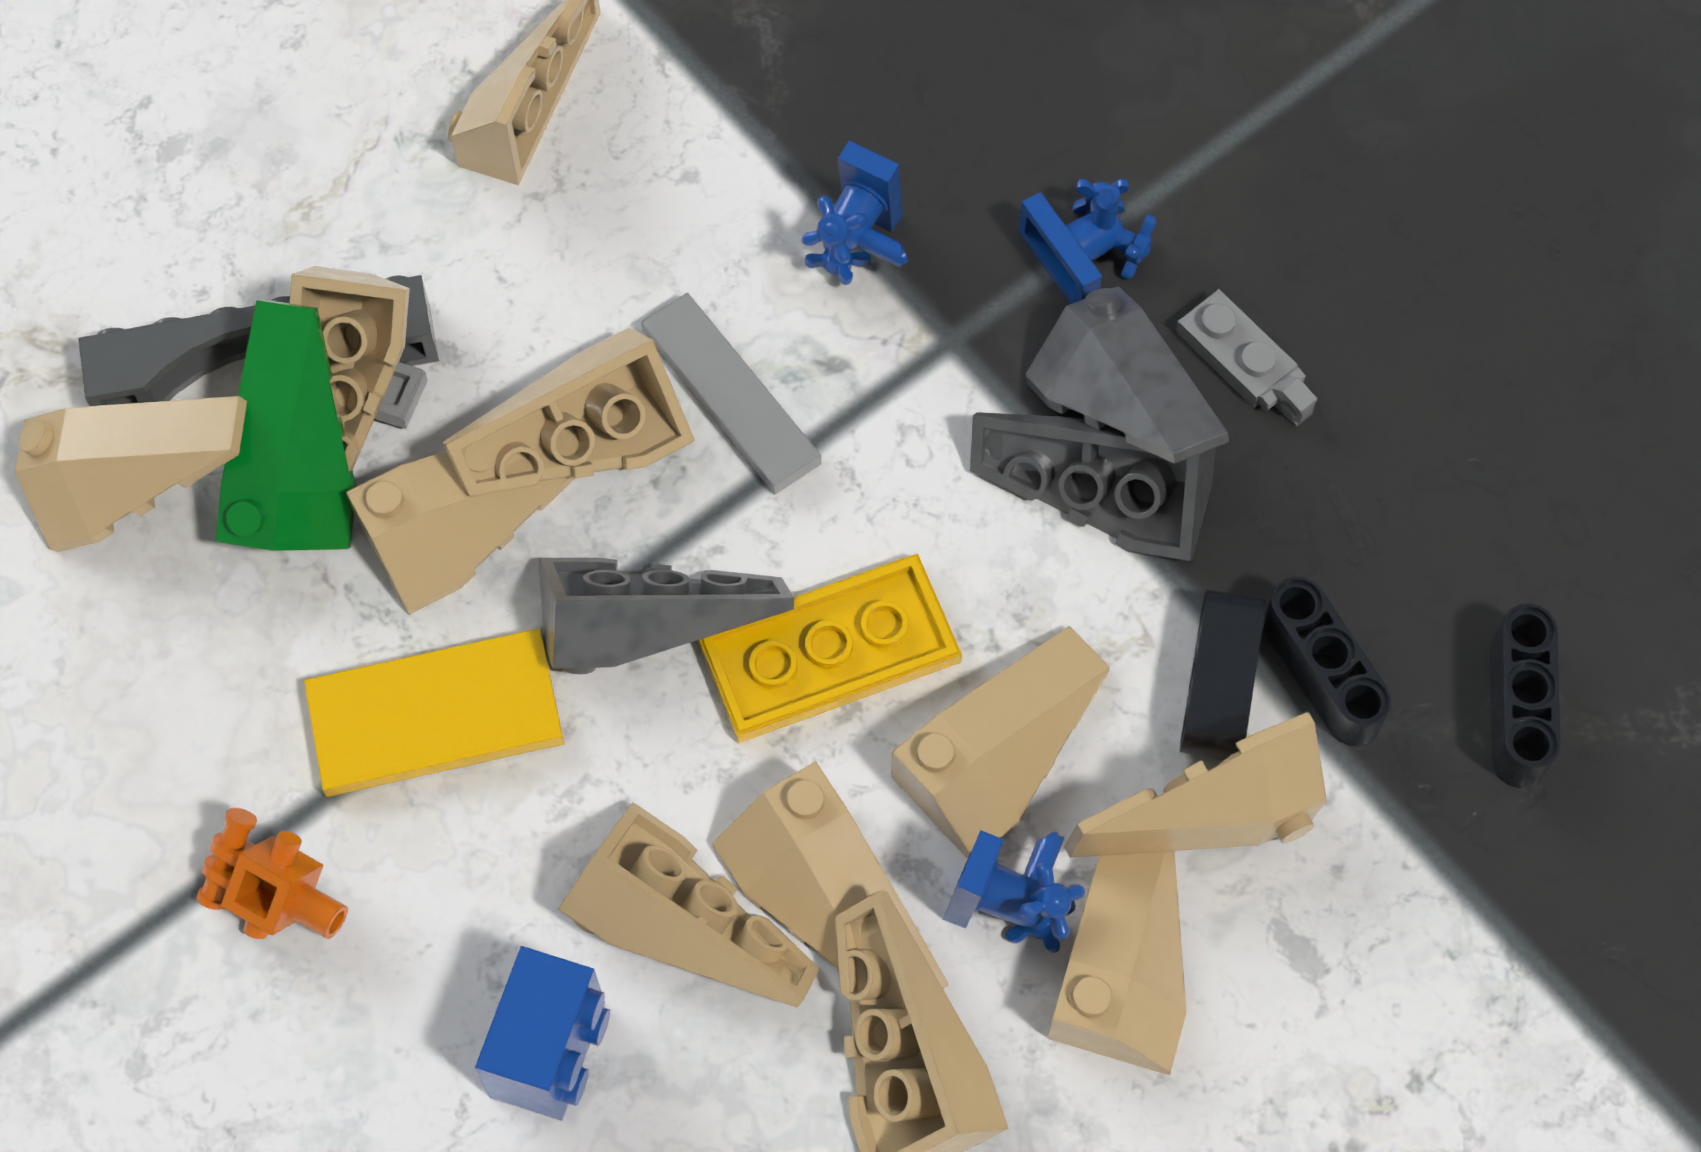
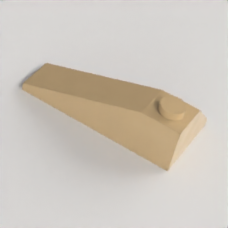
(517, 100)
(363, 337)
(582, 418)
(111, 460)
(435, 533)
(997, 744)
(1248, 799)
(807, 861)
(661, 904)
(1126, 965)
(913, 1059)

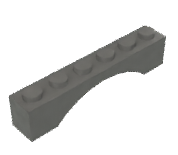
(174, 352)

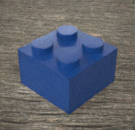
(543, 1034)

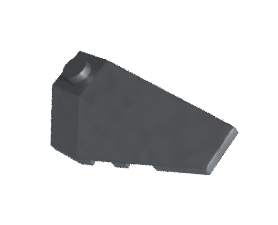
(1122, 374)
(1097, 479)
(615, 617)

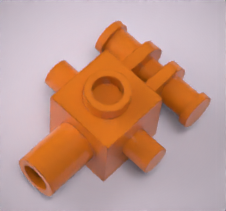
(267, 881)

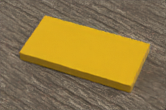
(831, 648)
(433, 712)

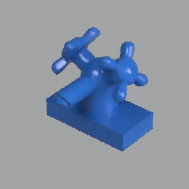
(867, 198)
(1071, 248)
(1026, 899)

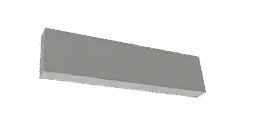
(731, 393)

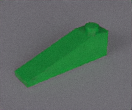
(292, 460)

